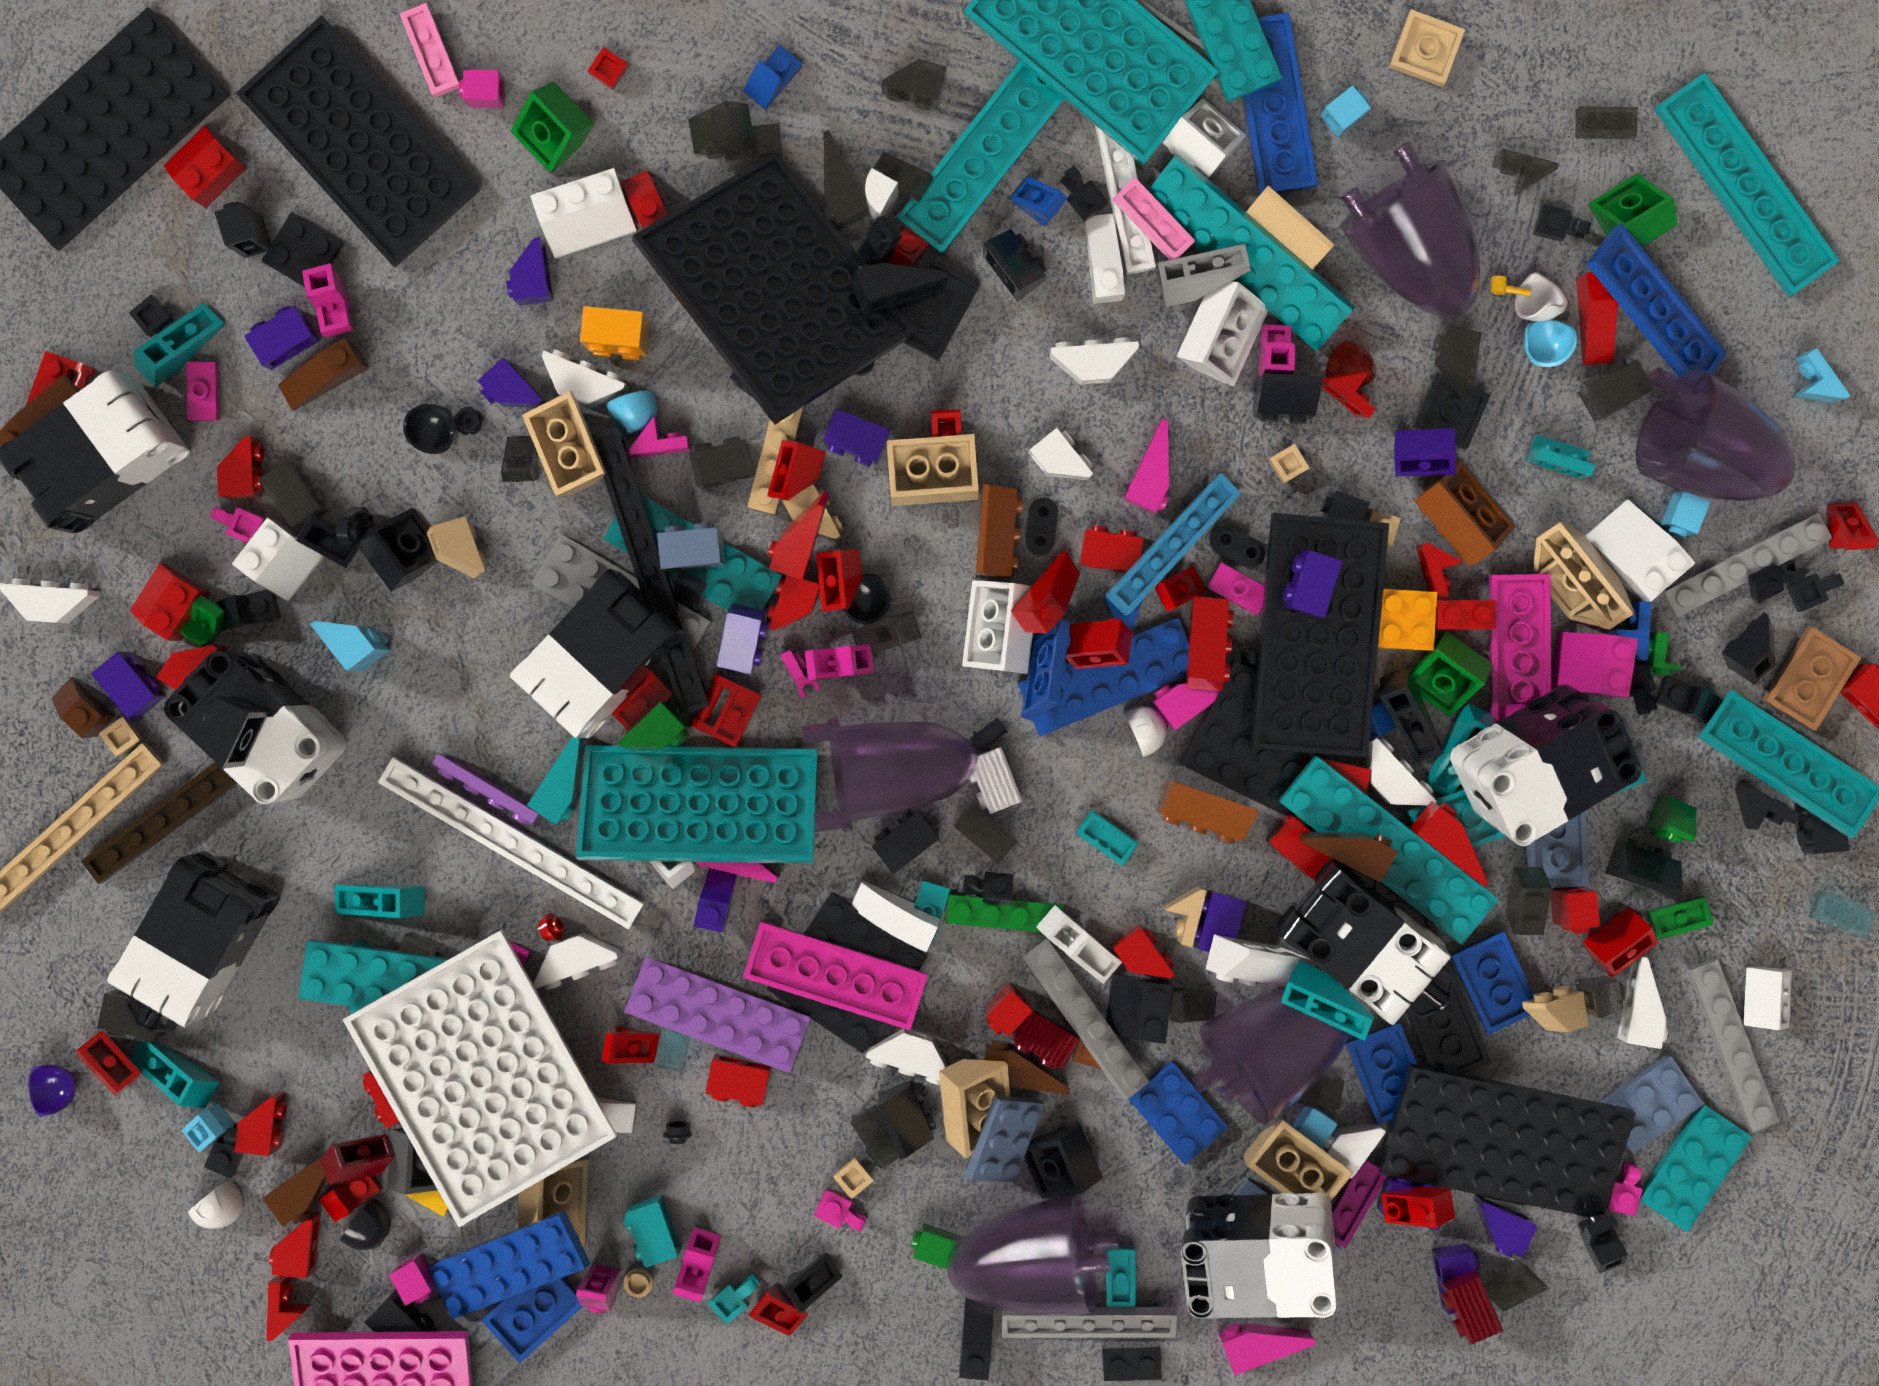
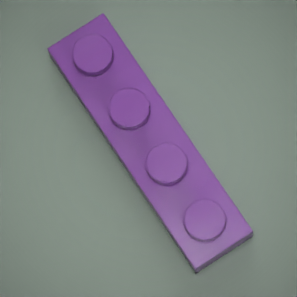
(476, 782)

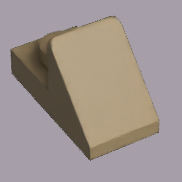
(1190, 906)

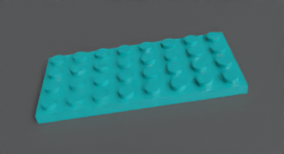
(1104, 61)
(698, 804)

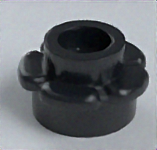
(468, 413)
(677, 1132)

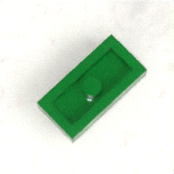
(1680, 917)

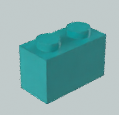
(652, 1231)

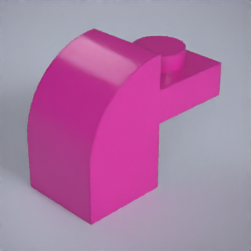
(330, 298)
(1276, 350)
(839, 661)
(697, 1264)

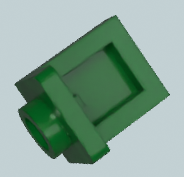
(205, 622)
(1657, 655)

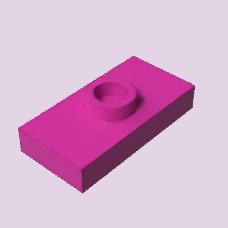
(202, 391)
(1237, 588)

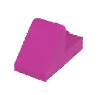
(650, 443)

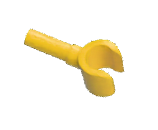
(1500, 287)

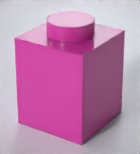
(483, 88)
(413, 1280)

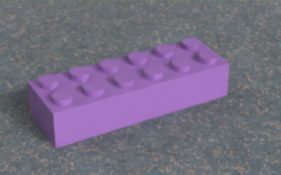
(717, 1014)

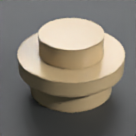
(638, 1282)

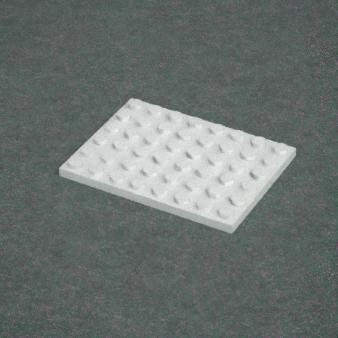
(480, 1078)

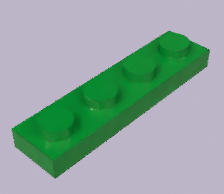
(1018, 916)

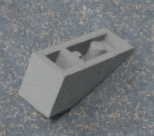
(1199, 274)

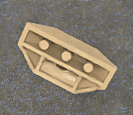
(1580, 578)

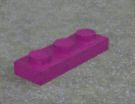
(1355, 1201)

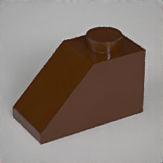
(81, 709)

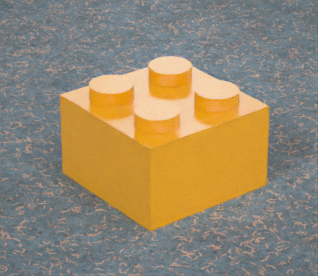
(615, 332)
(1407, 620)

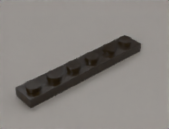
(158, 823)

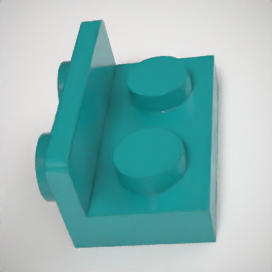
(1560, 457)

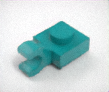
(732, 1300)

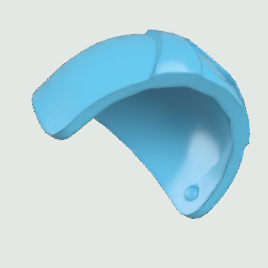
(1549, 342)
(633, 410)

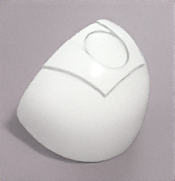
(1544, 302)
(1147, 727)
(218, 1207)

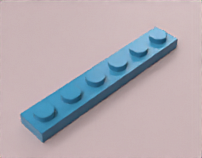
(1173, 544)

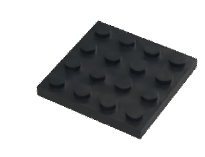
(1224, 752)
(844, 926)

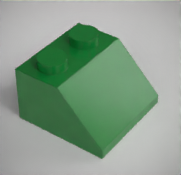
(551, 126)
(1638, 206)
(1450, 673)
(658, 729)

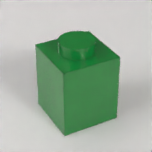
(933, 1245)

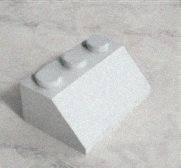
(584, 213)
(1223, 332)
(993, 633)
(1253, 962)

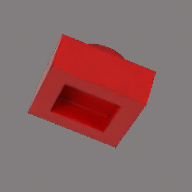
(608, 68)

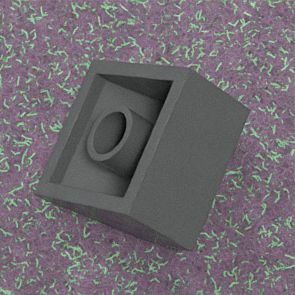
(406, 1169)

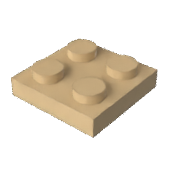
(1426, 48)

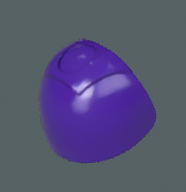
(50, 1089)

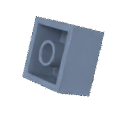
(691, 549)

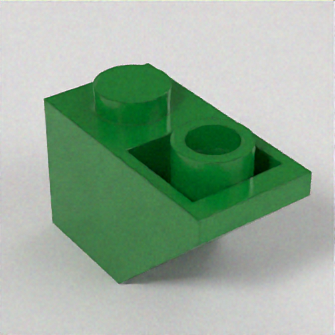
(1673, 820)

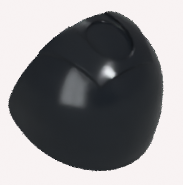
(430, 428)
(870, 600)
(368, 1227)

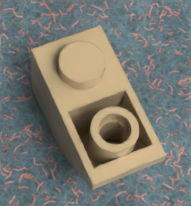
(829, 526)
(455, 546)
(1559, 1010)

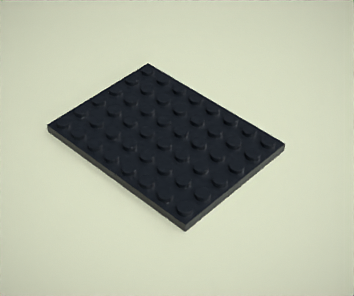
(771, 286)

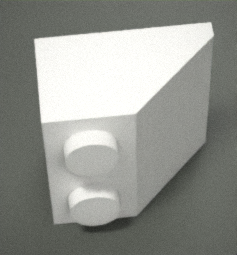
(1204, 138)
(277, 559)

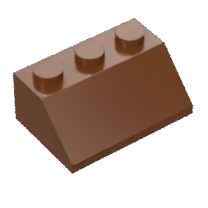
(1465, 514)
(998, 531)
(1206, 812)

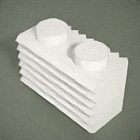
(995, 781)

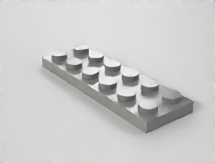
(573, 570)

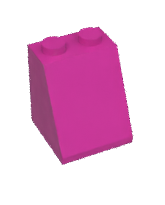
(1594, 663)

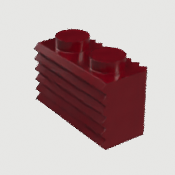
(1046, 1040)
(357, 1158)
(1471, 1306)

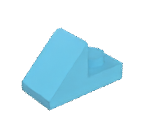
(1824, 382)
(207, 1127)

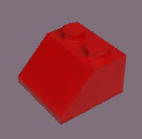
(204, 167)
(167, 602)

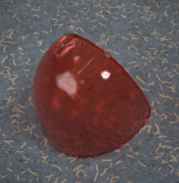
(1351, 357)

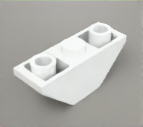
(1093, 361)
(587, 384)
(48, 601)
(1393, 778)
(574, 958)
(910, 1053)

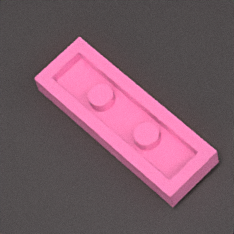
(430, 50)
(1153, 219)

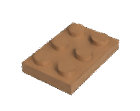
(1811, 679)

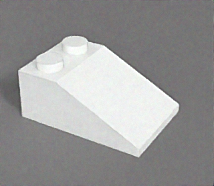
(1639, 551)

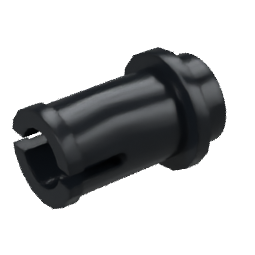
(988, 734)

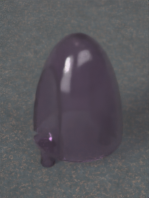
(1418, 237)
(1712, 441)
(890, 767)
(1267, 1054)
(1033, 1260)

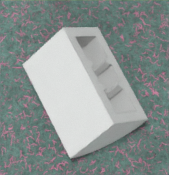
(880, 193)
(1767, 997)

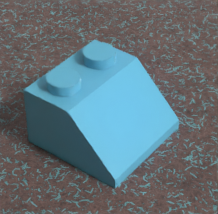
(353, 645)

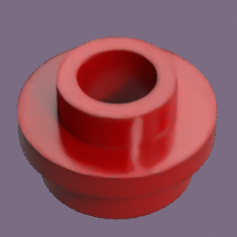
(551, 927)

